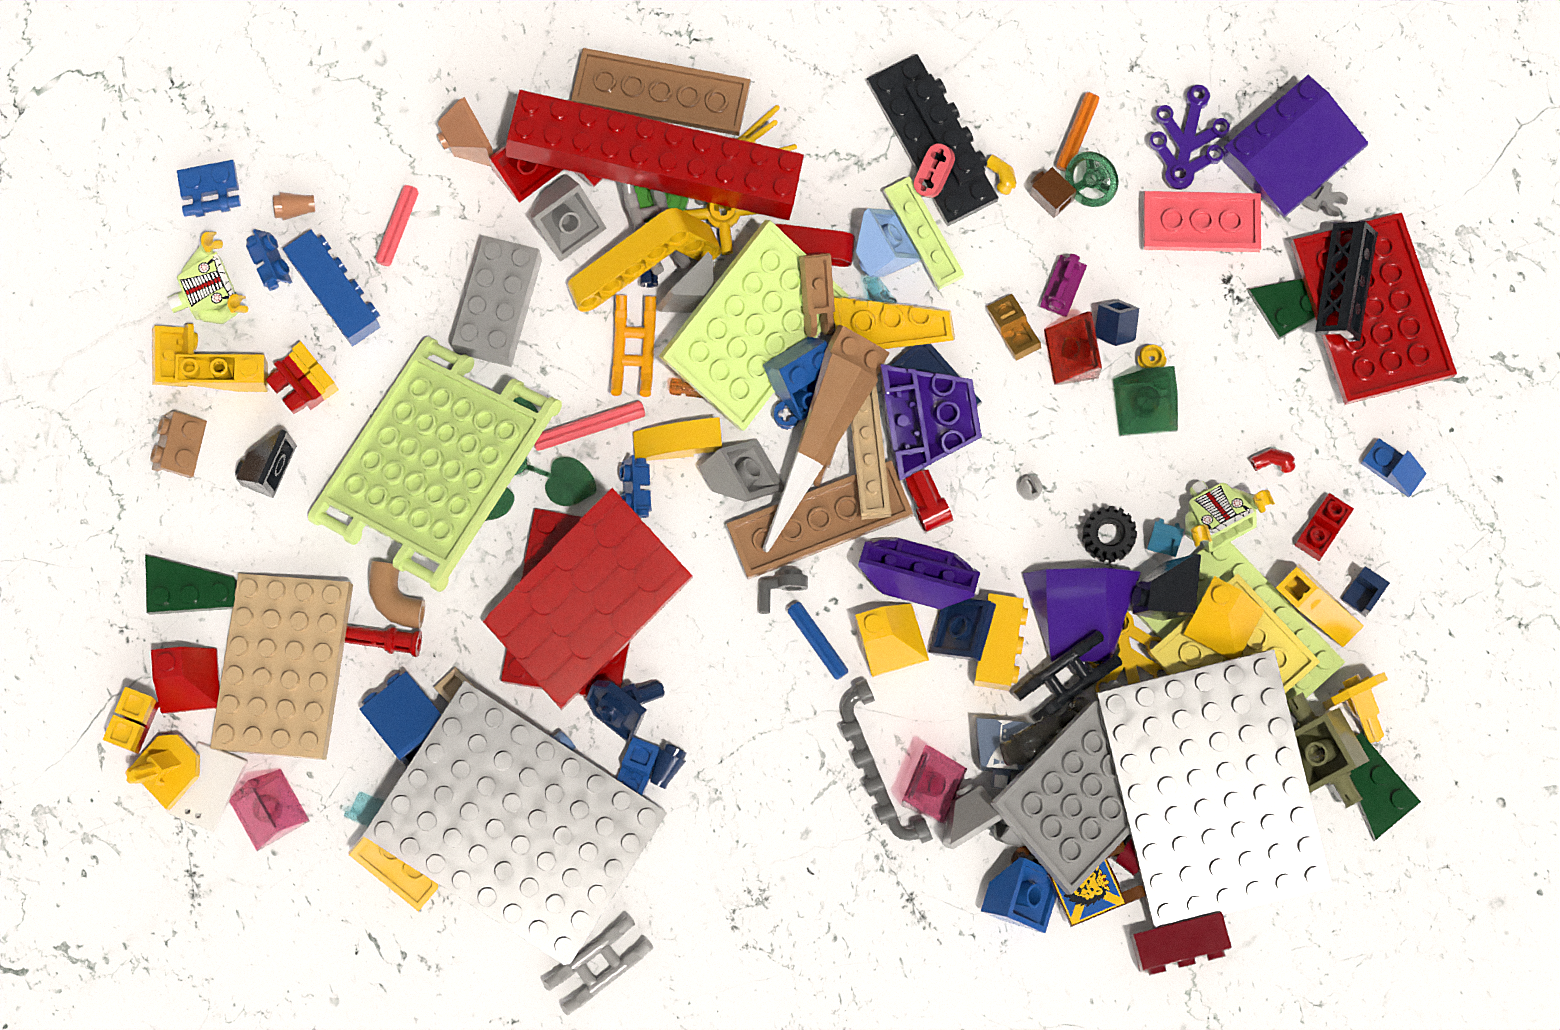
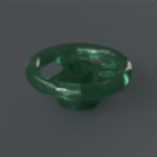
(1102, 171)

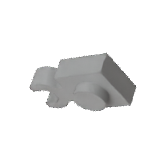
(1324, 197)

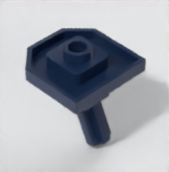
(622, 707)

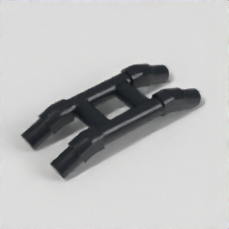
(1071, 657)

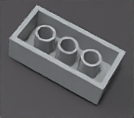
(497, 301)

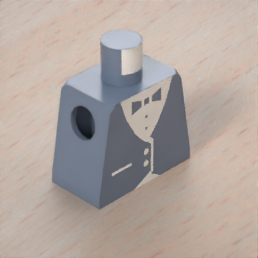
(989, 736)

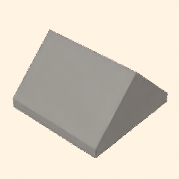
(690, 289)

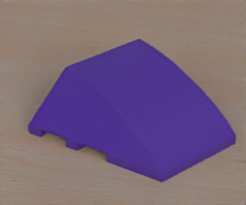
(927, 416)
(1077, 604)

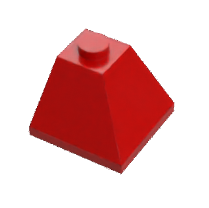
(185, 678)

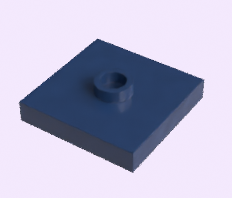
(963, 629)

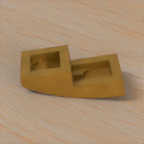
(1013, 327)

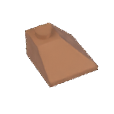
(464, 135)

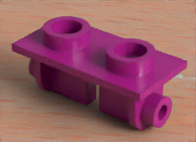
(1063, 285)

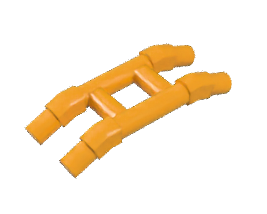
(622, 332)

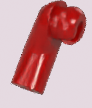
(1276, 457)

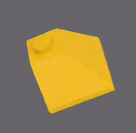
(1224, 619)
(891, 638)

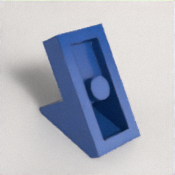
(1395, 468)

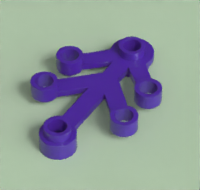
(1188, 141)

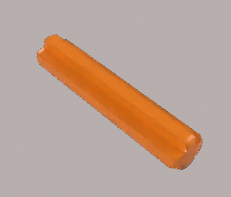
(1078, 130)

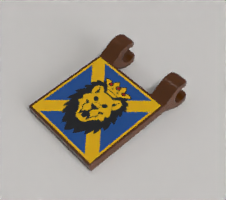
(1096, 894)

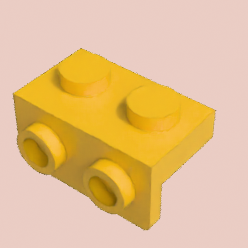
(167, 343)

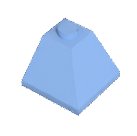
(884, 244)

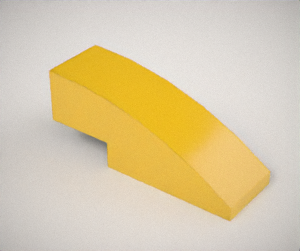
(678, 439)

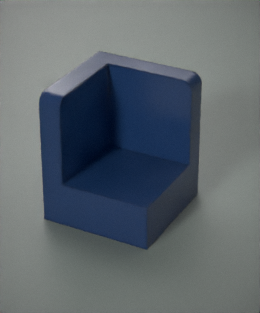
(1117, 322)
(1365, 591)

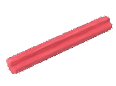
(590, 425)

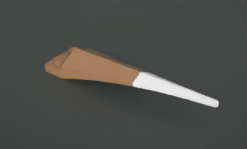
(842, 387)

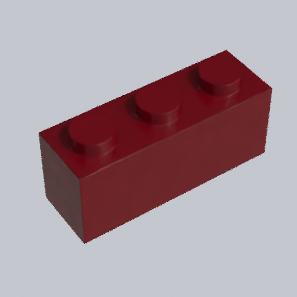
(1181, 943)

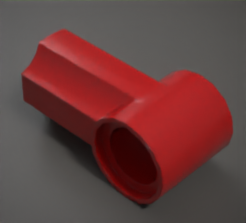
(931, 508)

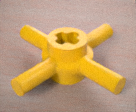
(721, 222)

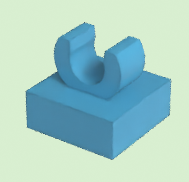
(1165, 538)

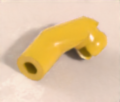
(1005, 172)

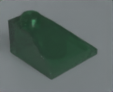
(1146, 401)

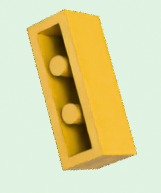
(1002, 644)

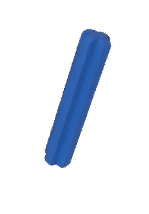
(817, 640)

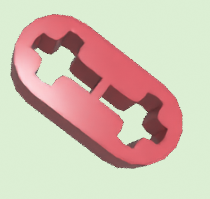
(940, 173)

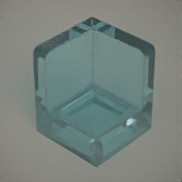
(364, 809)

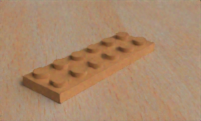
(662, 91)
(818, 523)

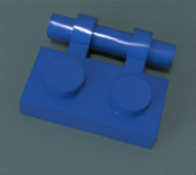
(207, 181)

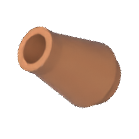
(292, 205)

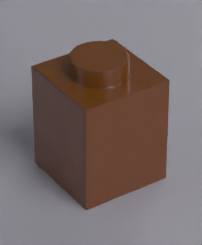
(1052, 191)

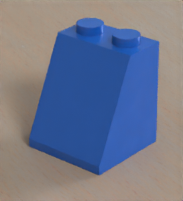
(401, 715)

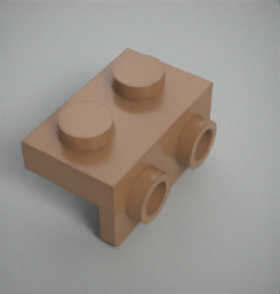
(178, 444)

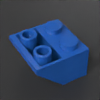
(796, 374)

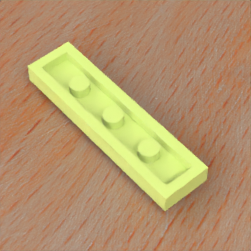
(924, 233)

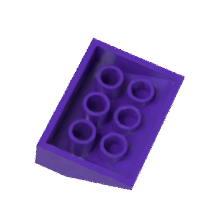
(1294, 146)

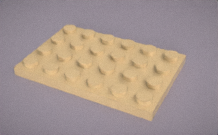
(282, 666)

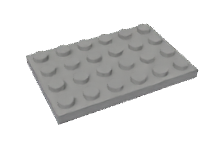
(1068, 801)

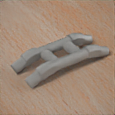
(639, 215)
(594, 984)

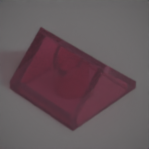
(933, 785)
(268, 808)

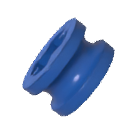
(779, 409)

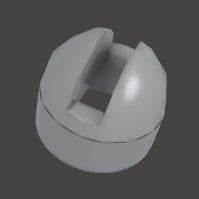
(1025, 491)

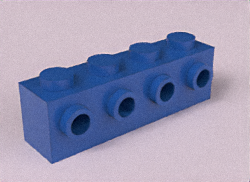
(332, 288)

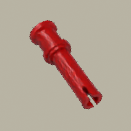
(390, 639)

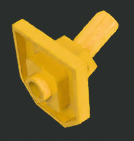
(1361, 702)
(166, 769)

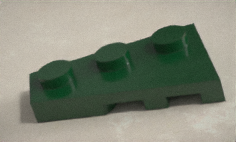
(1283, 306)
(184, 588)
(1383, 791)

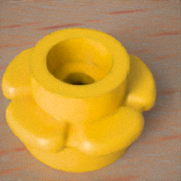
(1148, 351)

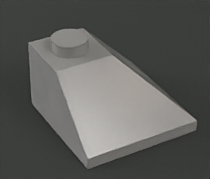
(566, 217)
(742, 472)
(969, 815)

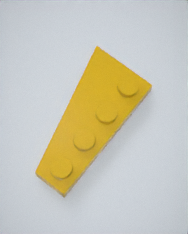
(893, 323)

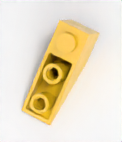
(223, 371)
(1319, 605)

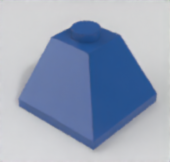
(1021, 896)

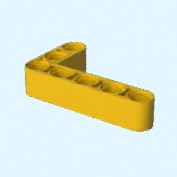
(639, 253)

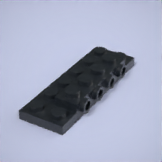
(922, 118)

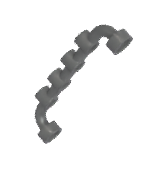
(874, 783)

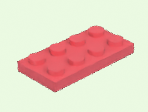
(1202, 221)

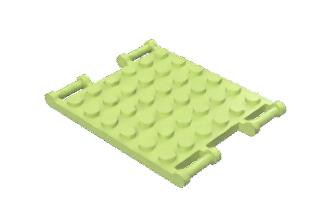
(433, 461)

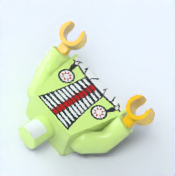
(207, 286)
(1222, 514)

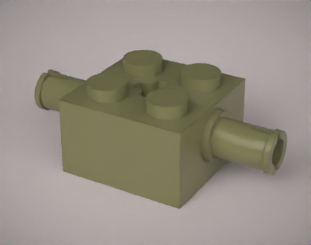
(1340, 745)

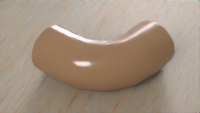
(389, 599)

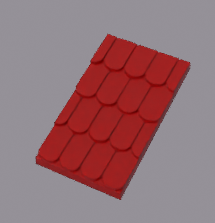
(587, 598)

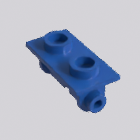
(264, 248)
(633, 475)

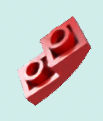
(1324, 526)

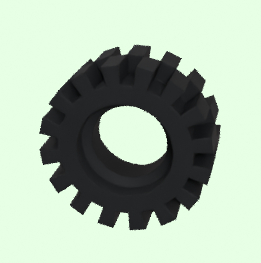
(1121, 521)

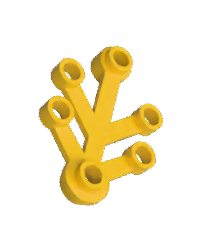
(1130, 657)

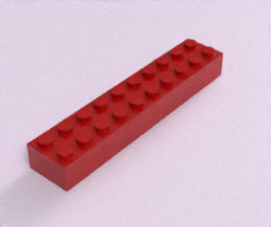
(654, 155)

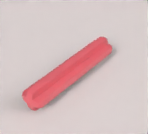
(397, 225)

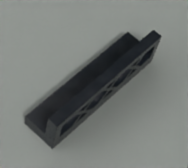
(1356, 283)

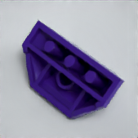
(918, 572)

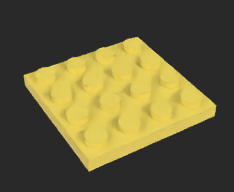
(1294, 659)

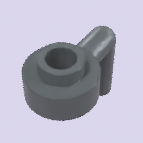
(789, 581)

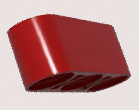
(817, 240)

